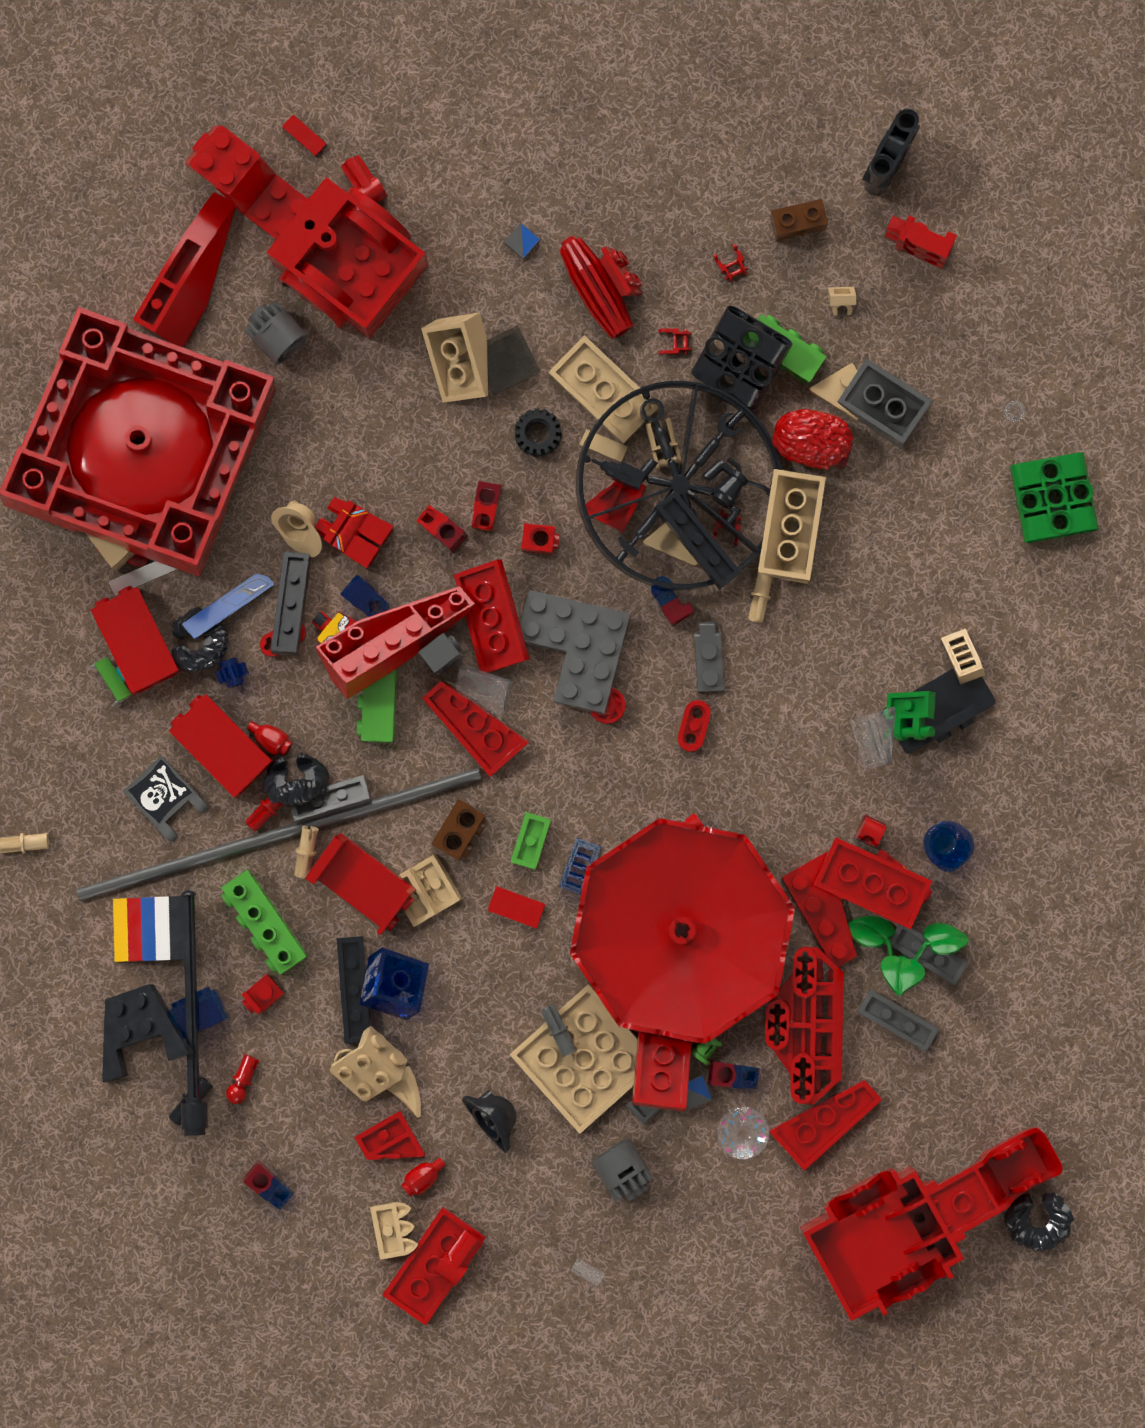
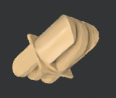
(656, 449)

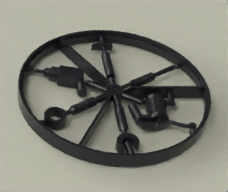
(631, 477)

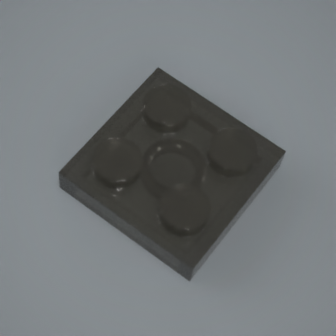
(509, 360)

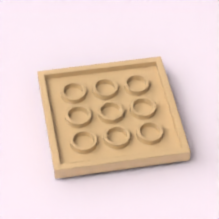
(592, 1076)

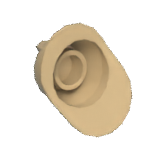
(297, 528)

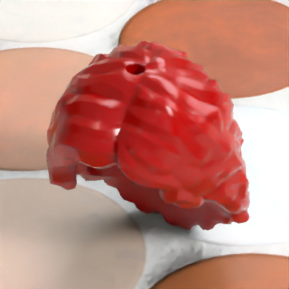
(812, 438)

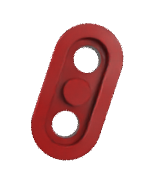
(694, 726)

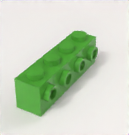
(264, 922)

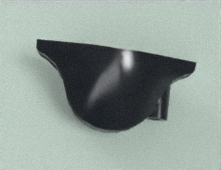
(498, 1114)

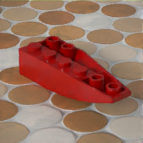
(188, 276)
(389, 639)

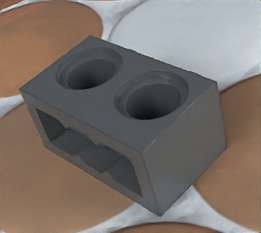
(441, 653)

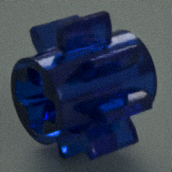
(232, 673)

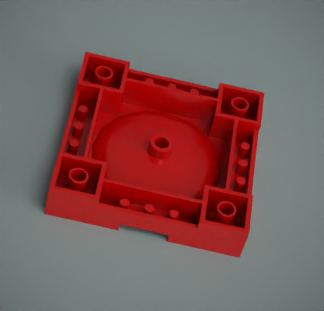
(150, 496)

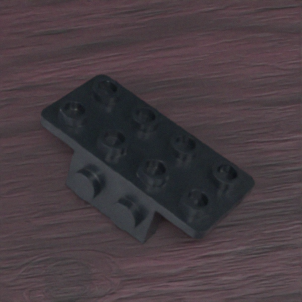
(953, 706)

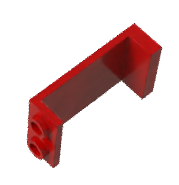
(134, 640)
(220, 745)
(362, 882)

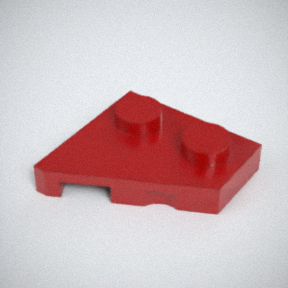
(611, 497)
(390, 1139)

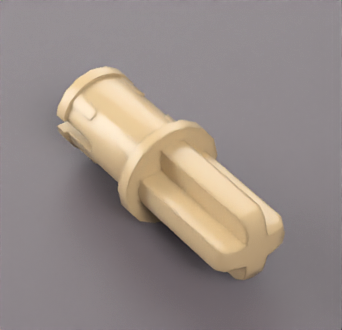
(760, 598)
(24, 843)
(305, 851)

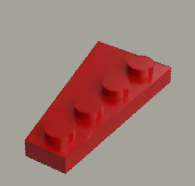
(822, 1125)

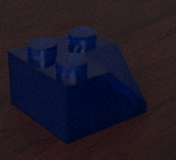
(394, 983)

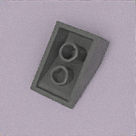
(885, 403)

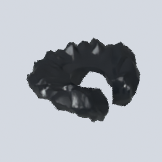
(205, 657)
(299, 789)
(1036, 1238)

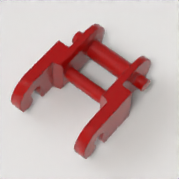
(723, 268)
(675, 332)
(719, 526)

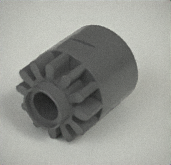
(275, 332)
(622, 1170)

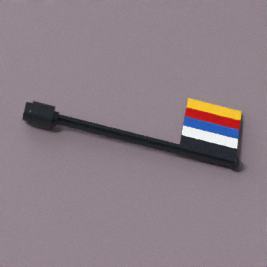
(166, 931)

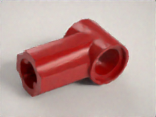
(362, 179)
(456, 1261)

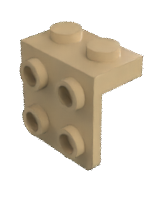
(370, 1066)

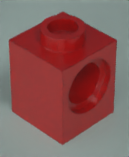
(531, 531)

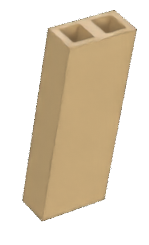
(606, 446)

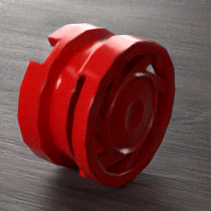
(614, 710)

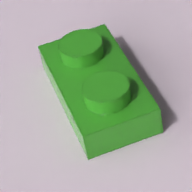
(530, 840)

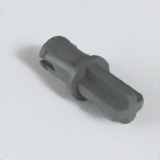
(558, 1030)

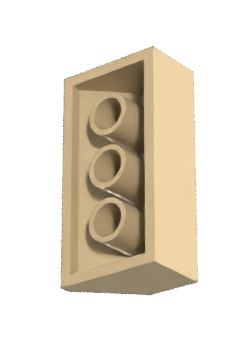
(791, 526)

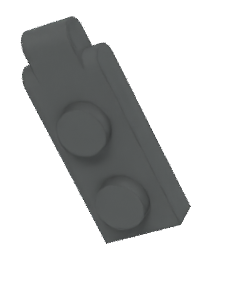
(708, 658)

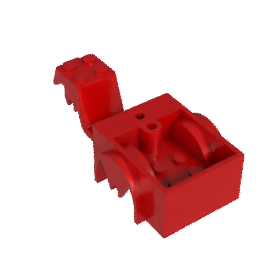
(348, 265)
(879, 1251)

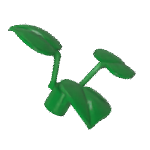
(901, 971)

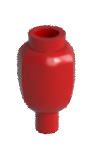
(271, 738)
(422, 1177)

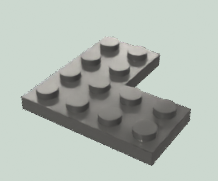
(590, 639)

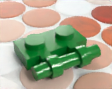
(915, 707)

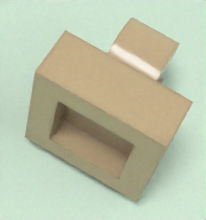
(841, 297)

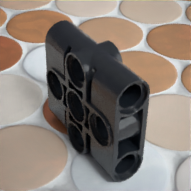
(891, 152)
(734, 334)

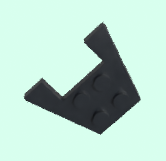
(135, 1019)

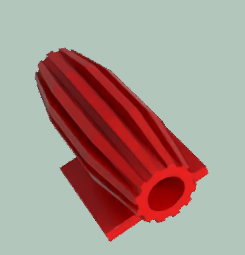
(601, 283)

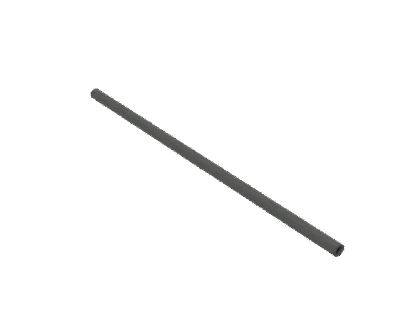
(276, 835)

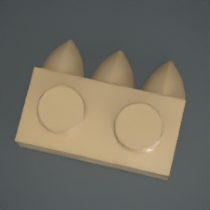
(391, 1230)

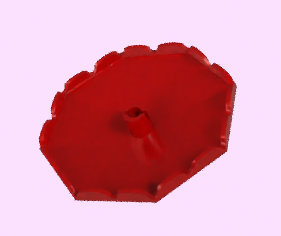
(682, 930)

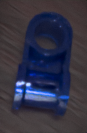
(362, 596)

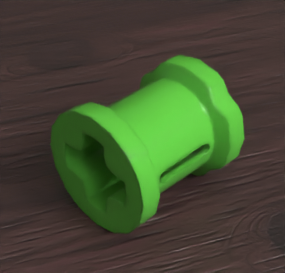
(704, 1051)

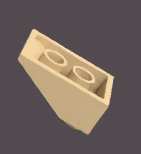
(458, 356)

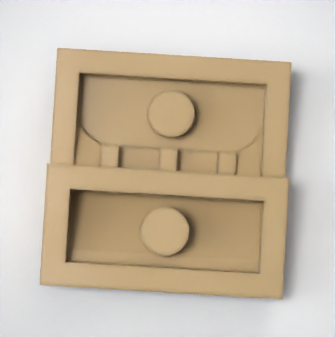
(437, 884)

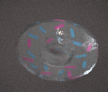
(746, 1146)

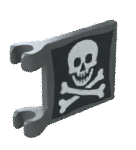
(161, 794)

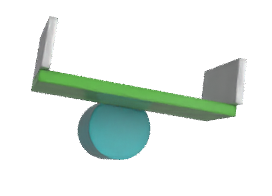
(113, 680)

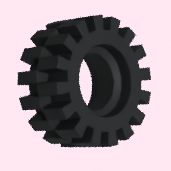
(534, 417)

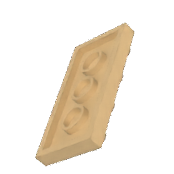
(598, 385)

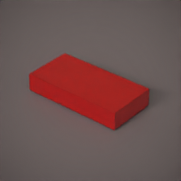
(516, 907)

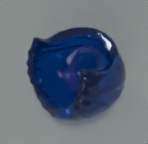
(954, 848)

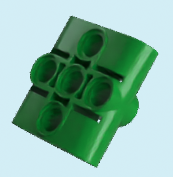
(1066, 468)

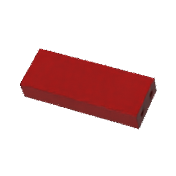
(304, 135)

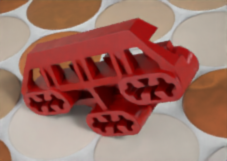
(803, 1027)

